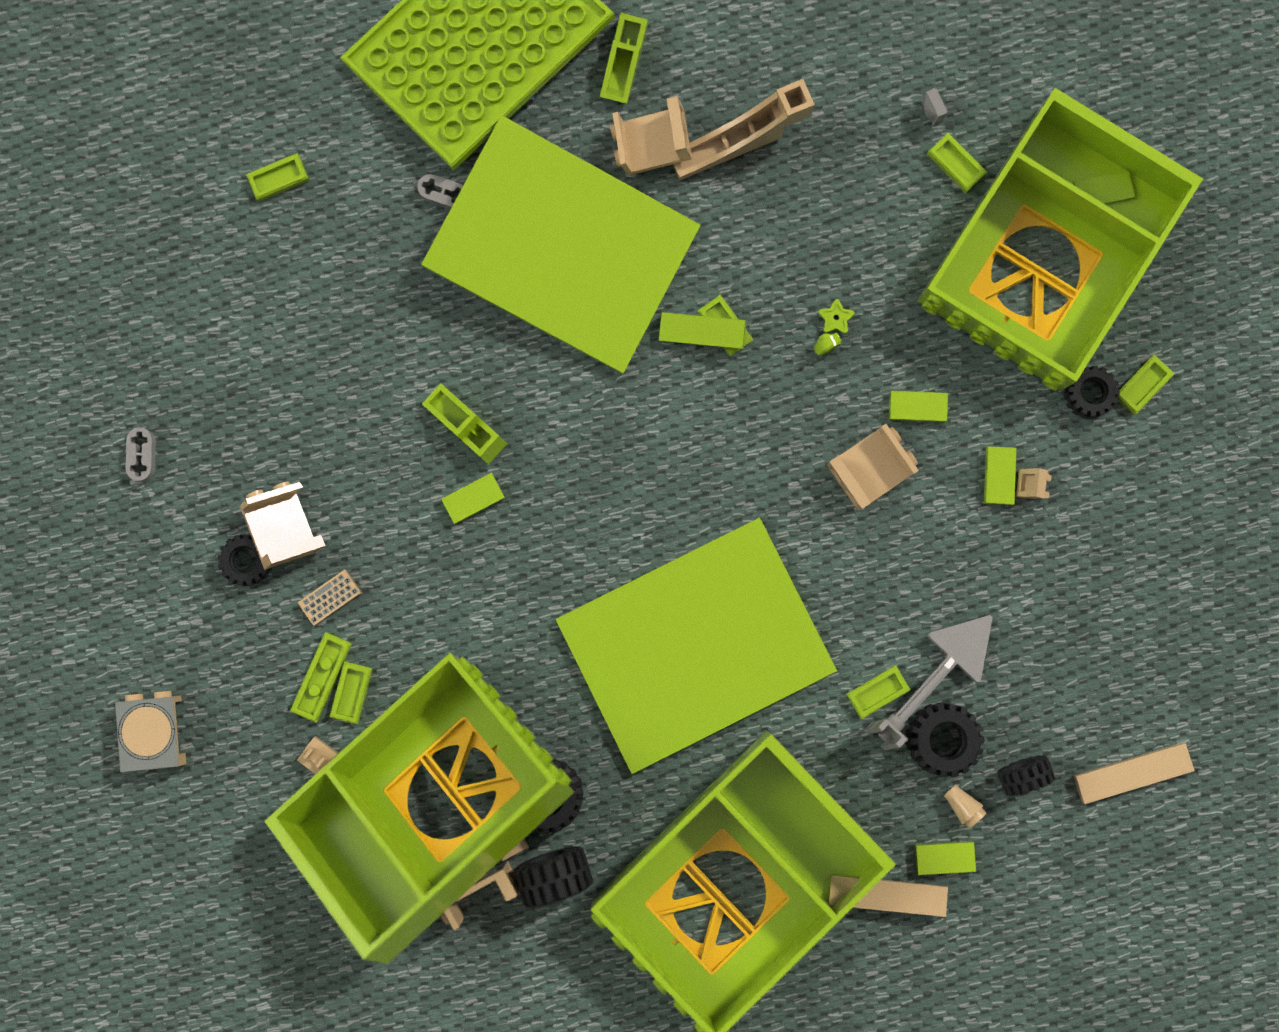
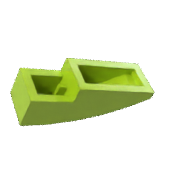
(624, 58)
(464, 423)

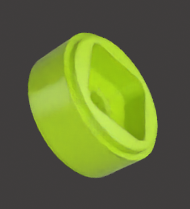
(827, 343)

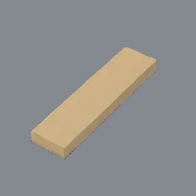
(1133, 773)
(894, 896)

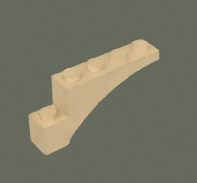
(750, 130)

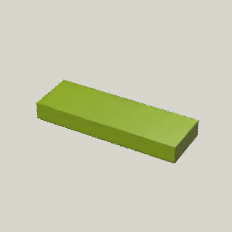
(702, 330)
(321, 677)

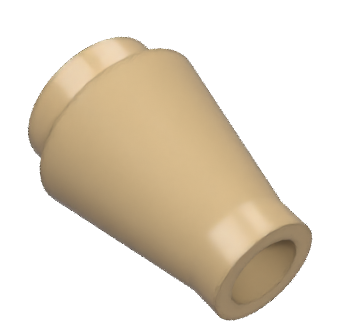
(965, 807)

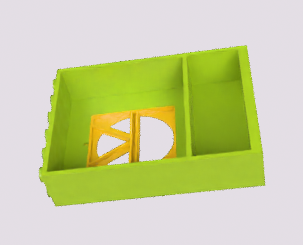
(1111, 240)
(354, 824)
(796, 839)

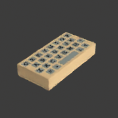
(329, 597)

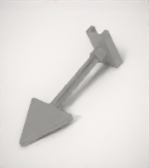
(963, 646)

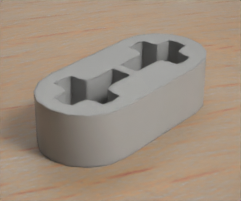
(445, 185)
(147, 456)

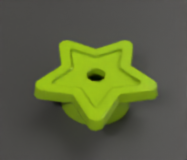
(832, 324)

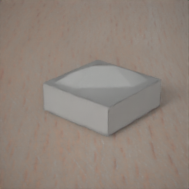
(934, 106)

